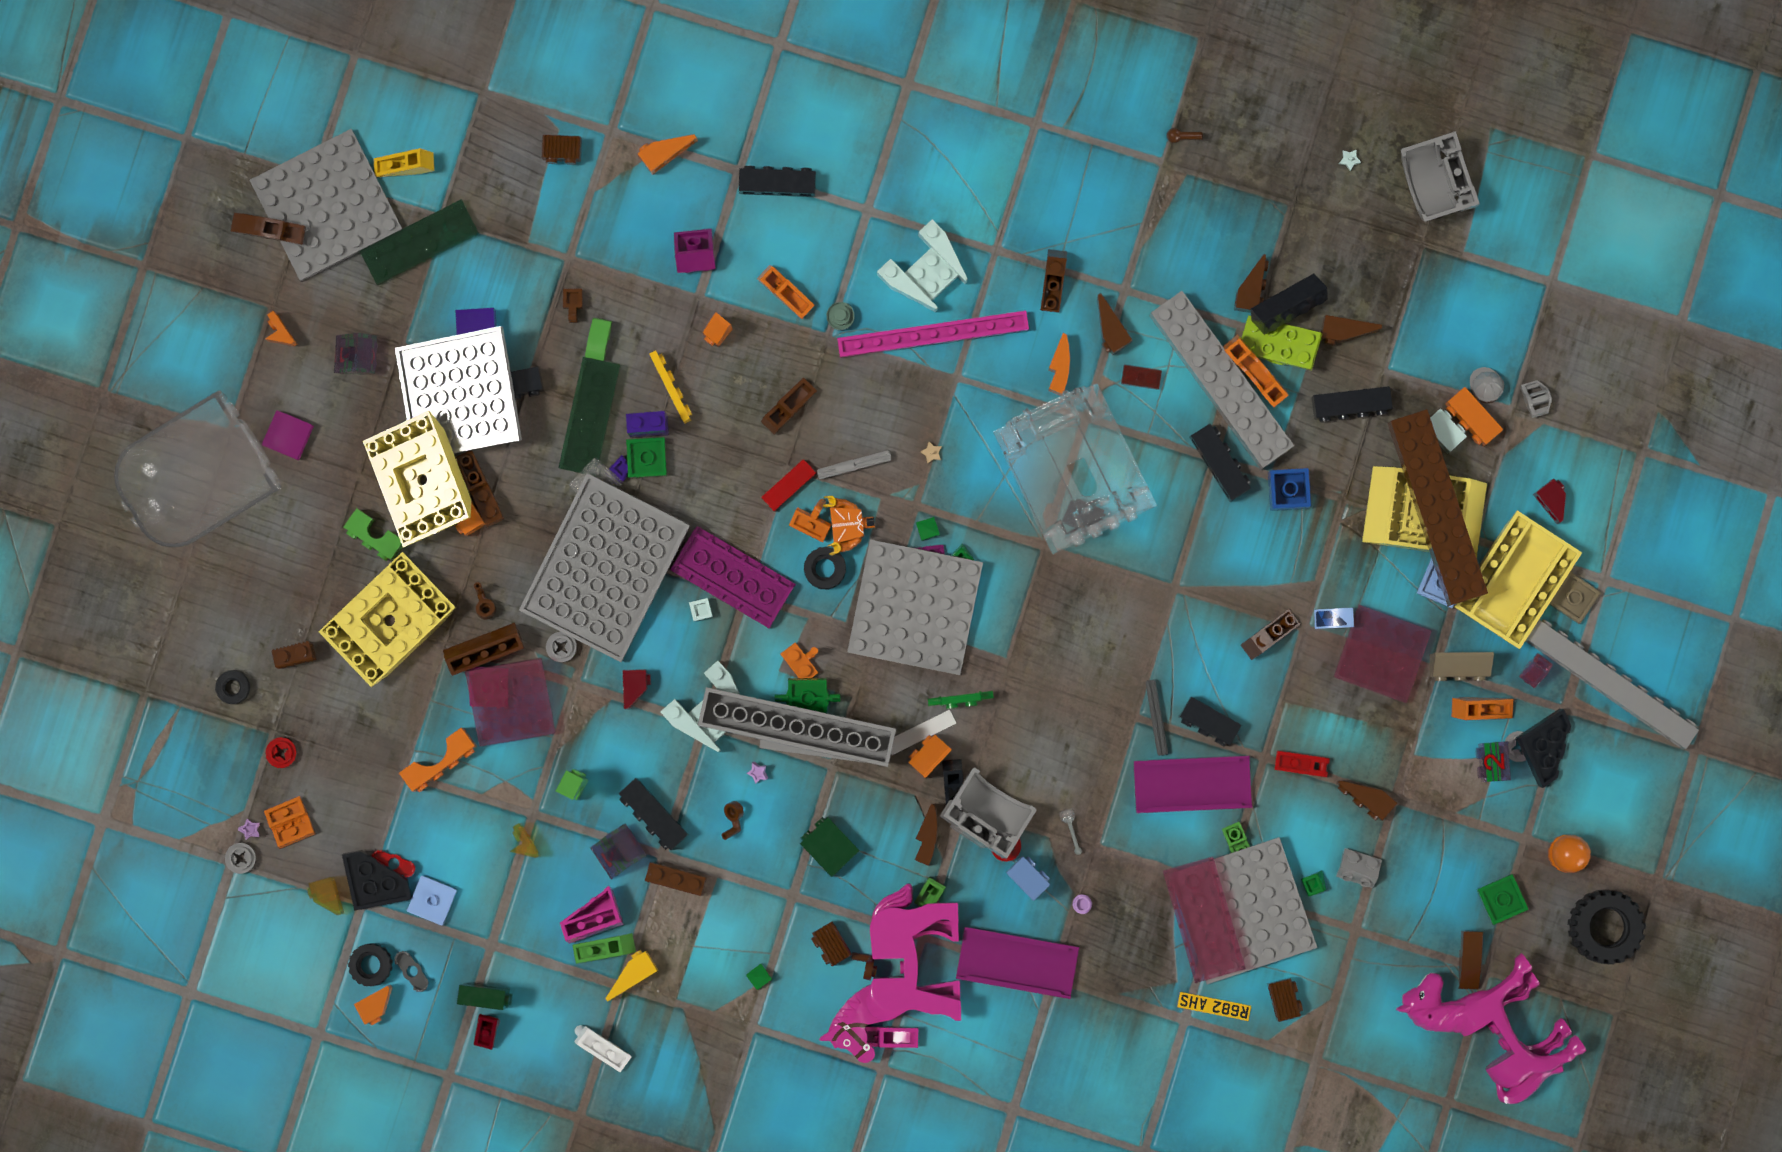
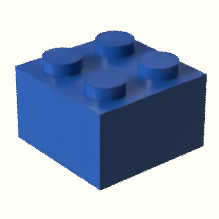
(1289, 489)

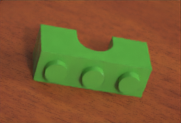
(359, 526)
(572, 784)

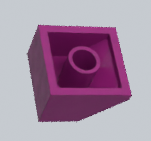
(694, 250)

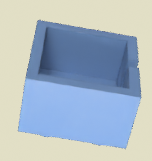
(1028, 878)

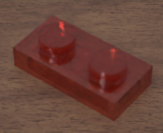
(1141, 377)

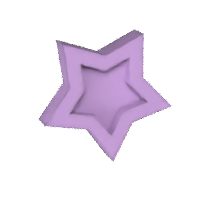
(758, 772)
(249, 829)

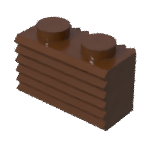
(561, 148)
(293, 654)
(831, 943)
(1284, 999)

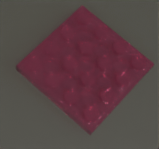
(1382, 654)
(510, 702)

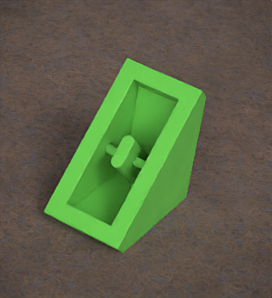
(930, 892)

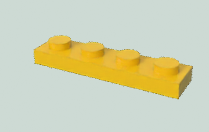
(667, 379)

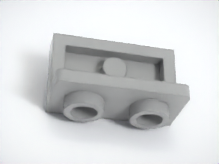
(1359, 868)

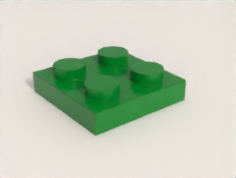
(646, 457)
(1502, 899)

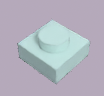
(700, 609)

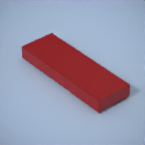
(788, 485)

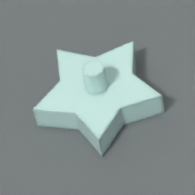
(1349, 159)

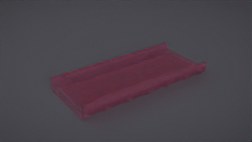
(1204, 919)

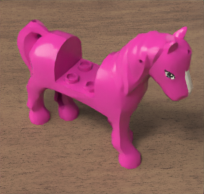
(1522, 1066)

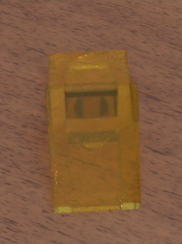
(527, 847)

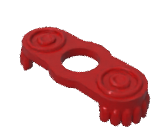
(405, 867)

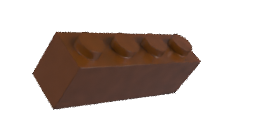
(483, 649)

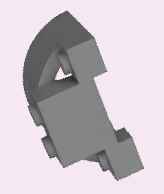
(1437, 180)
(987, 813)

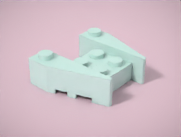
(930, 273)
(688, 722)

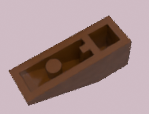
(1341, 329)
(1112, 331)

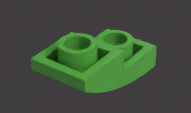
(598, 339)
(1235, 837)

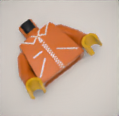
(846, 524)

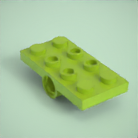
(1284, 345)

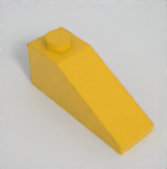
(404, 163)
(635, 971)

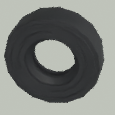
(224, 678)

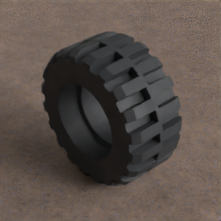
(1632, 930)

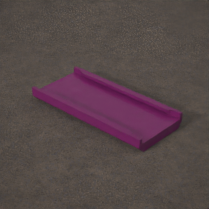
(732, 577)
(1192, 784)
(1017, 962)

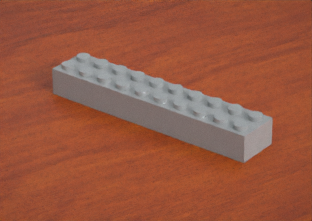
(1221, 380)
(796, 727)

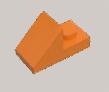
(282, 334)

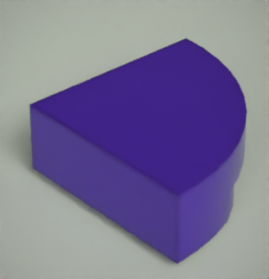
(620, 468)

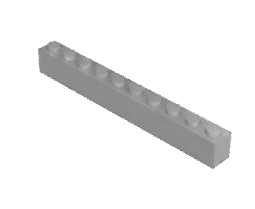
(1612, 685)

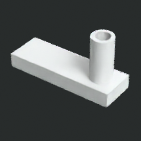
(601, 1048)

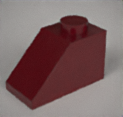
(1552, 499)
(634, 686)

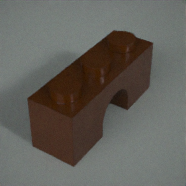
(675, 879)

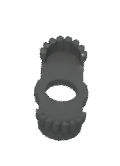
(405, 960)

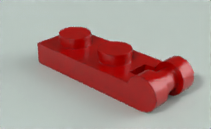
(1300, 764)

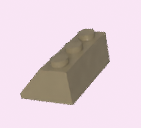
(1461, 665)

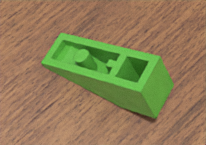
(604, 948)

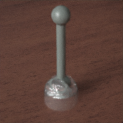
(1068, 816)

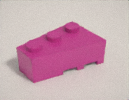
(593, 918)

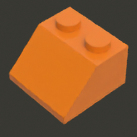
(929, 755)

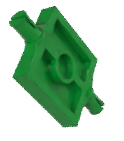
(808, 694)
(952, 701)

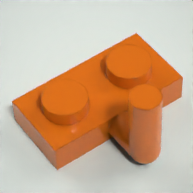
(810, 522)
(799, 661)

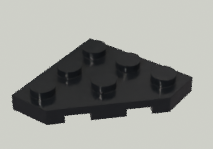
(1545, 746)
(373, 882)

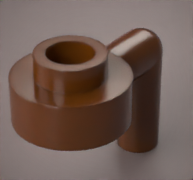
(483, 603)
(733, 812)
(870, 968)

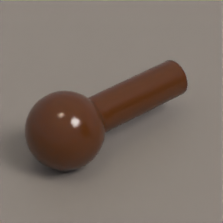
(1175, 135)

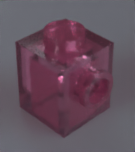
(1535, 670)

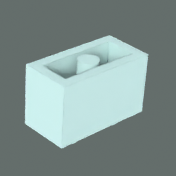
(1446, 431)

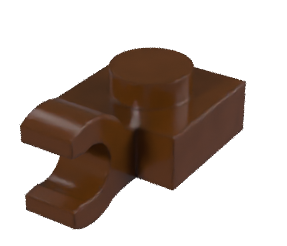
(572, 300)

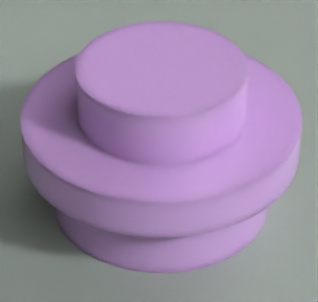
(1082, 904)

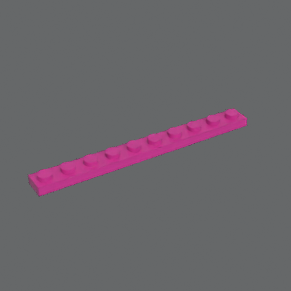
(933, 334)

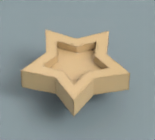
(931, 452)

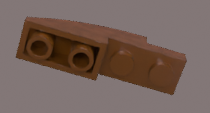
(268, 228)
(479, 488)

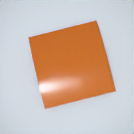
(289, 822)

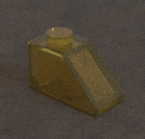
(326, 894)

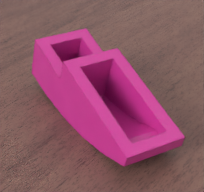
(892, 1037)

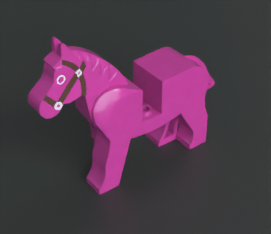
(888, 997)

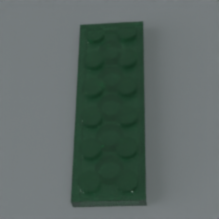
(419, 242)
(589, 414)

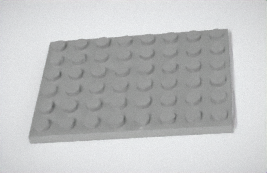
(604, 567)

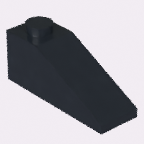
(952, 778)

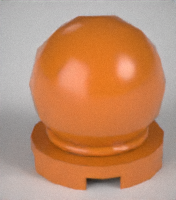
(1569, 853)

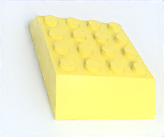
(1521, 579)

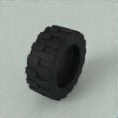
(814, 578)
(357, 957)

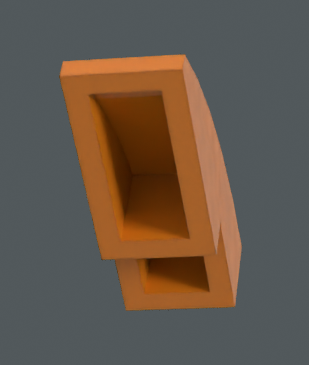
(785, 291)
(1060, 366)

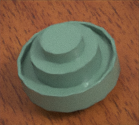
(840, 316)

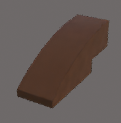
(788, 406)
(927, 835)
(1470, 959)

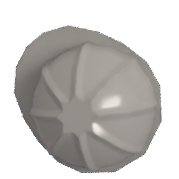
(1486, 385)

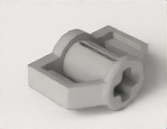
(1536, 398)

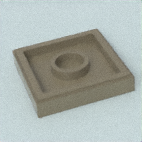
(1575, 598)

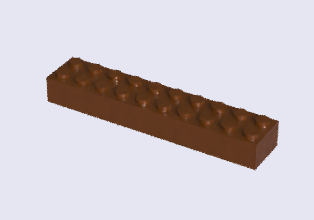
(1437, 507)

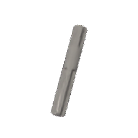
(852, 465)

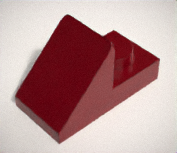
(486, 1031)

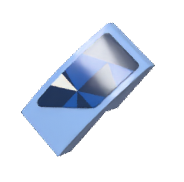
(1334, 618)

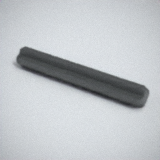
(1156, 717)

